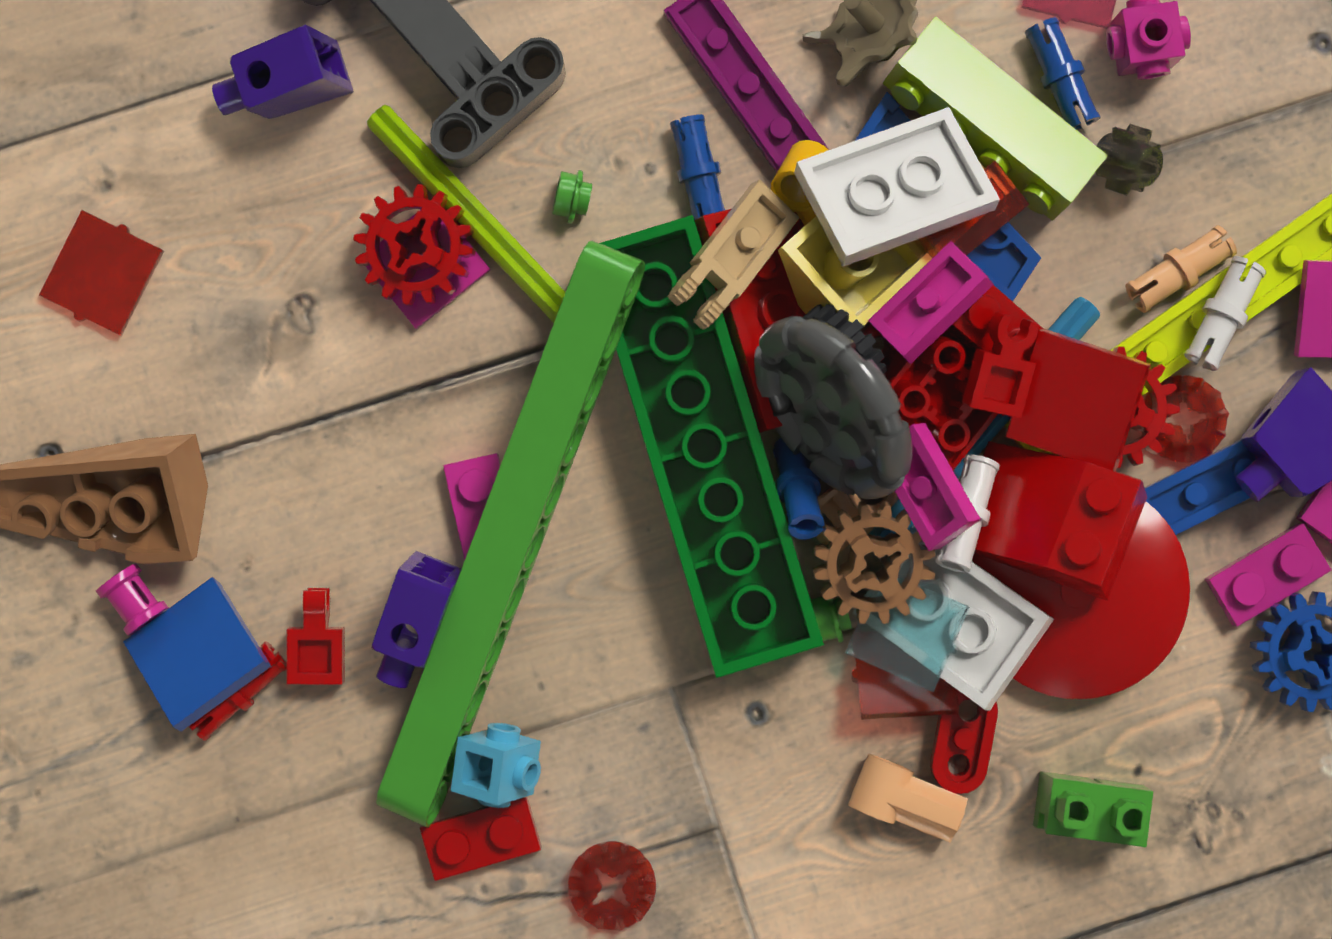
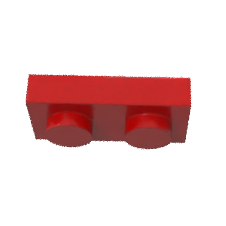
(480, 838)

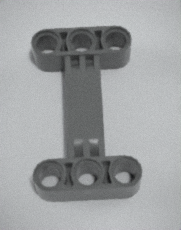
(470, 73)

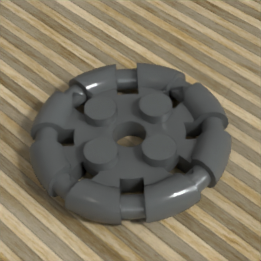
(833, 407)

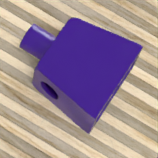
(284, 75)
(1291, 440)
(416, 599)

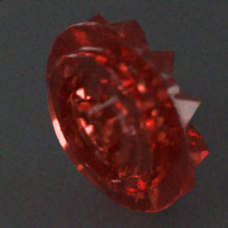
(1204, 434)
(612, 859)

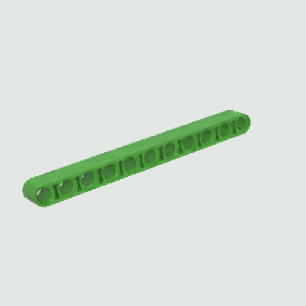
(511, 530)

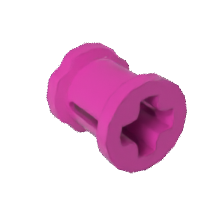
(131, 599)

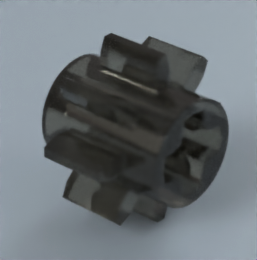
(1131, 159)

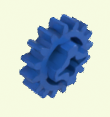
(1303, 630)

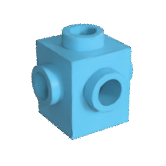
(496, 765)

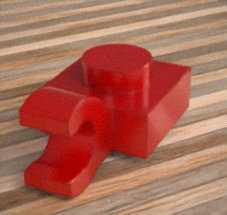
(315, 649)

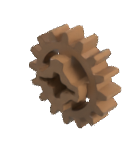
(854, 574)

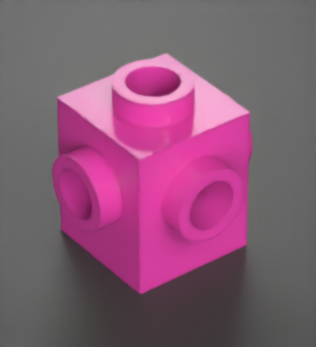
(1139, 54)

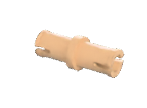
(1181, 269)

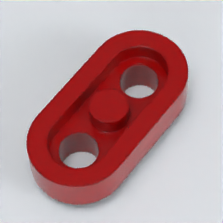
(965, 737)

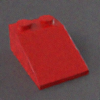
(1060, 518)

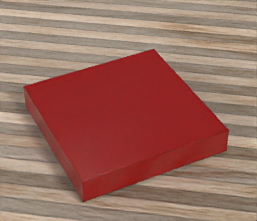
(1079, 400)

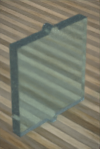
(913, 644)

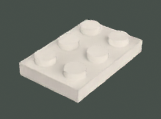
(896, 186)
(994, 635)

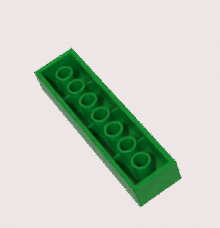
(711, 463)

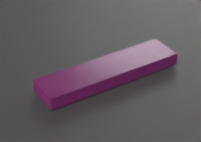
(741, 76)

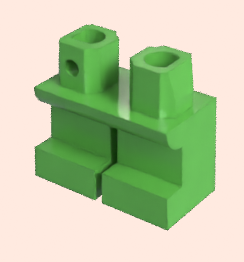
(1093, 809)

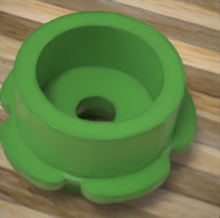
(571, 196)
(829, 620)

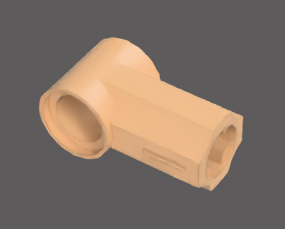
(894, 794)

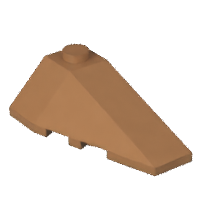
(116, 497)

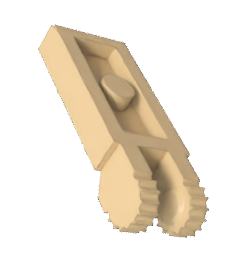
(736, 251)

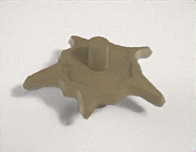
(867, 33)

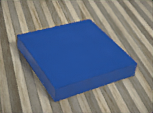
(196, 654)

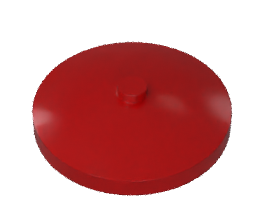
(1113, 643)

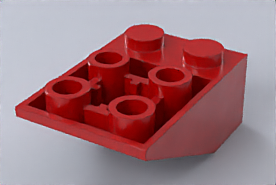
(936, 380)

